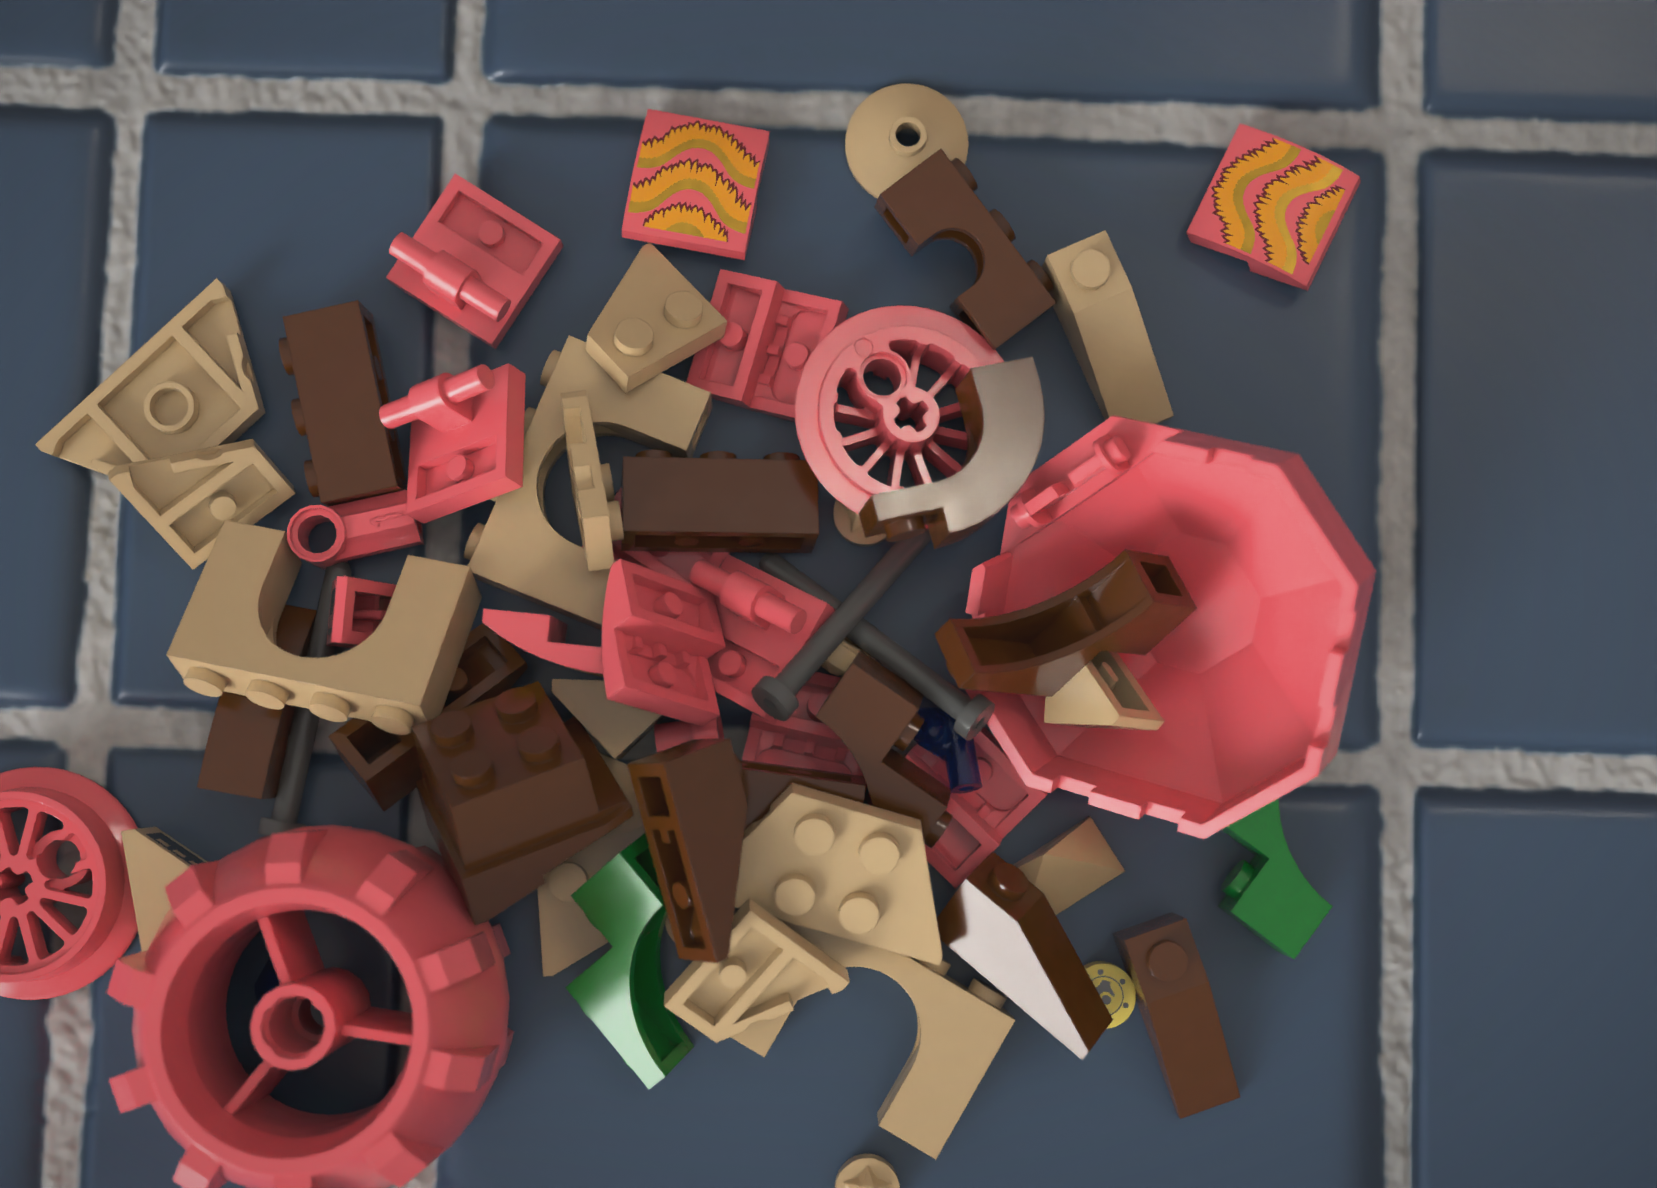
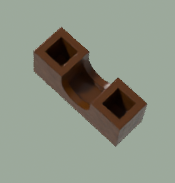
(940, 204)

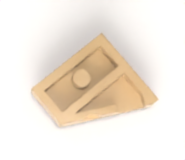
(651, 322)
(591, 484)
(196, 490)
(759, 980)

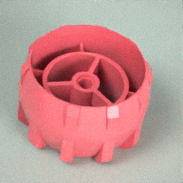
(183, 1039)

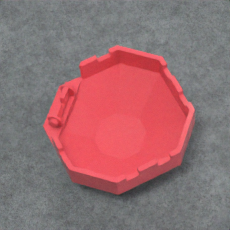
(1248, 679)

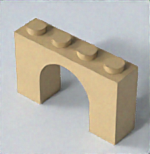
(517, 544)
(388, 679)
(953, 1045)

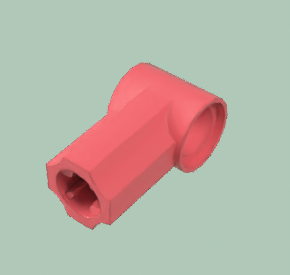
(361, 526)

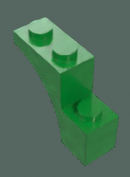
(1270, 890)
(626, 984)

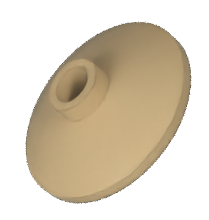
(871, 140)

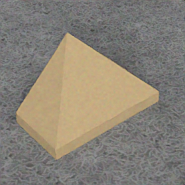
(1071, 865)

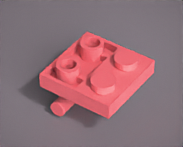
(473, 260)
(461, 438)
(761, 626)

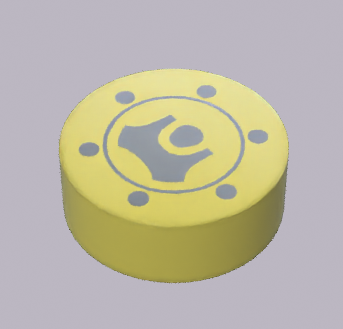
(1114, 988)

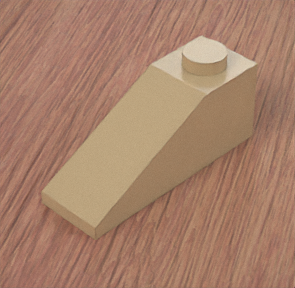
(1107, 330)

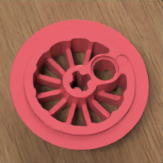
(891, 345)
(94, 826)

